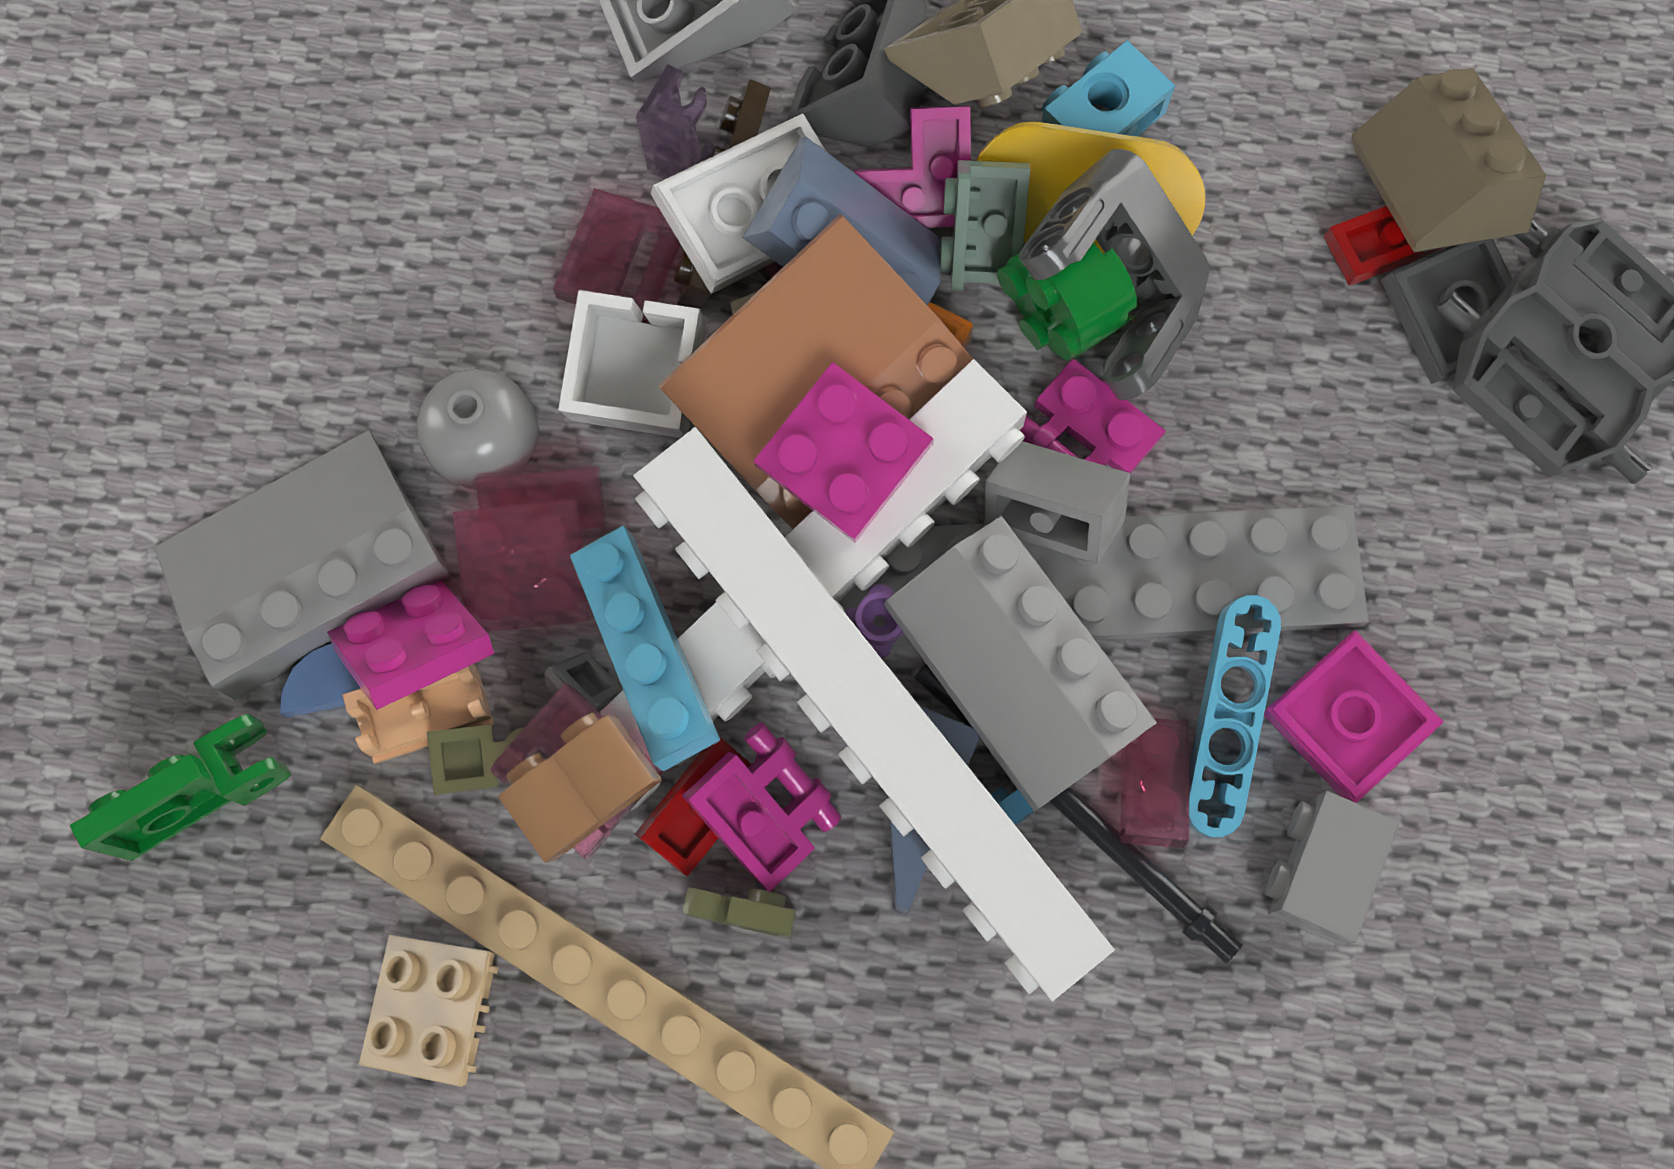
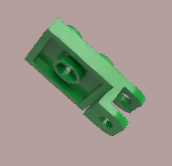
(180, 793)

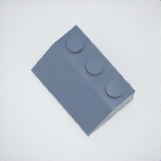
(819, 188)

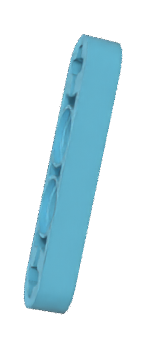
(1242, 718)

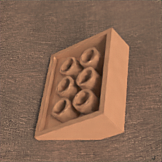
(821, 308)

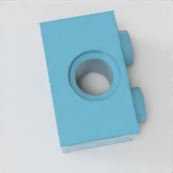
(1120, 81)

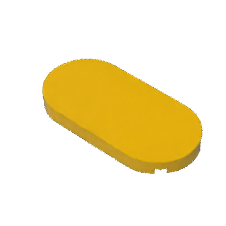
(1064, 153)

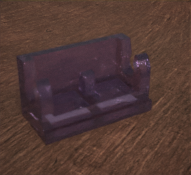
(669, 128)

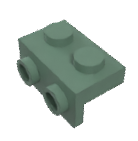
(988, 219)

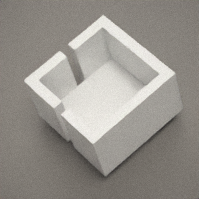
(621, 361)

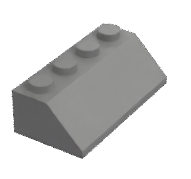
(1018, 663)

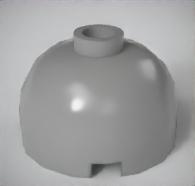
(477, 427)

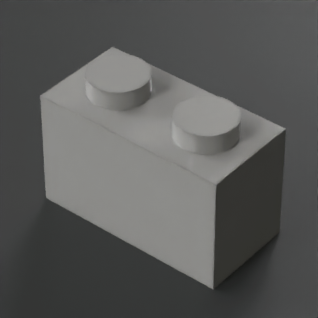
(1058, 500)
(1331, 867)

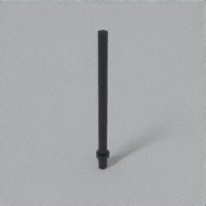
(1198, 921)

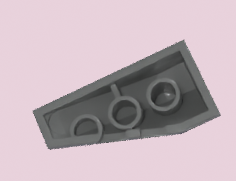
(859, 91)

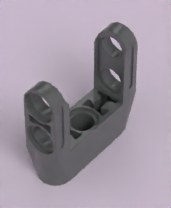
(1129, 212)

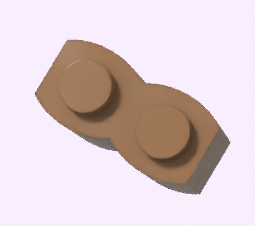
(579, 786)

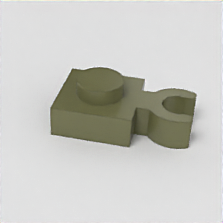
(464, 758)
(759, 912)

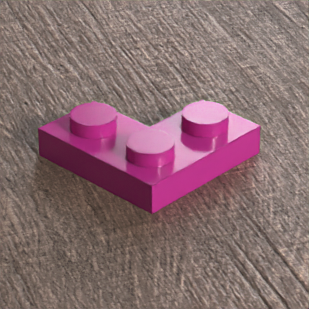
(937, 142)

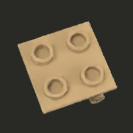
(428, 1010)

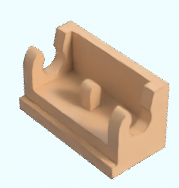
(404, 724)

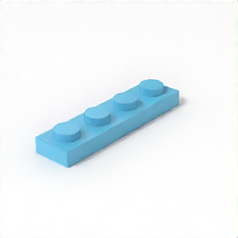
(644, 649)

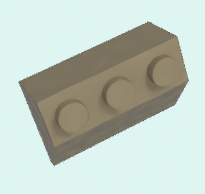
(985, 46)
(1450, 163)

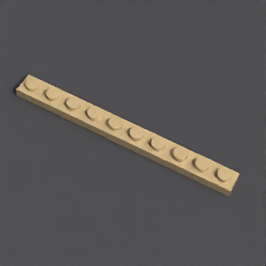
(607, 985)

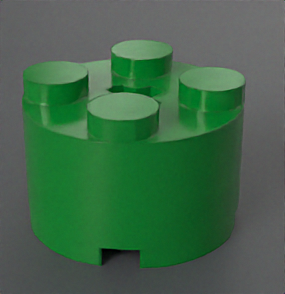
(1073, 306)

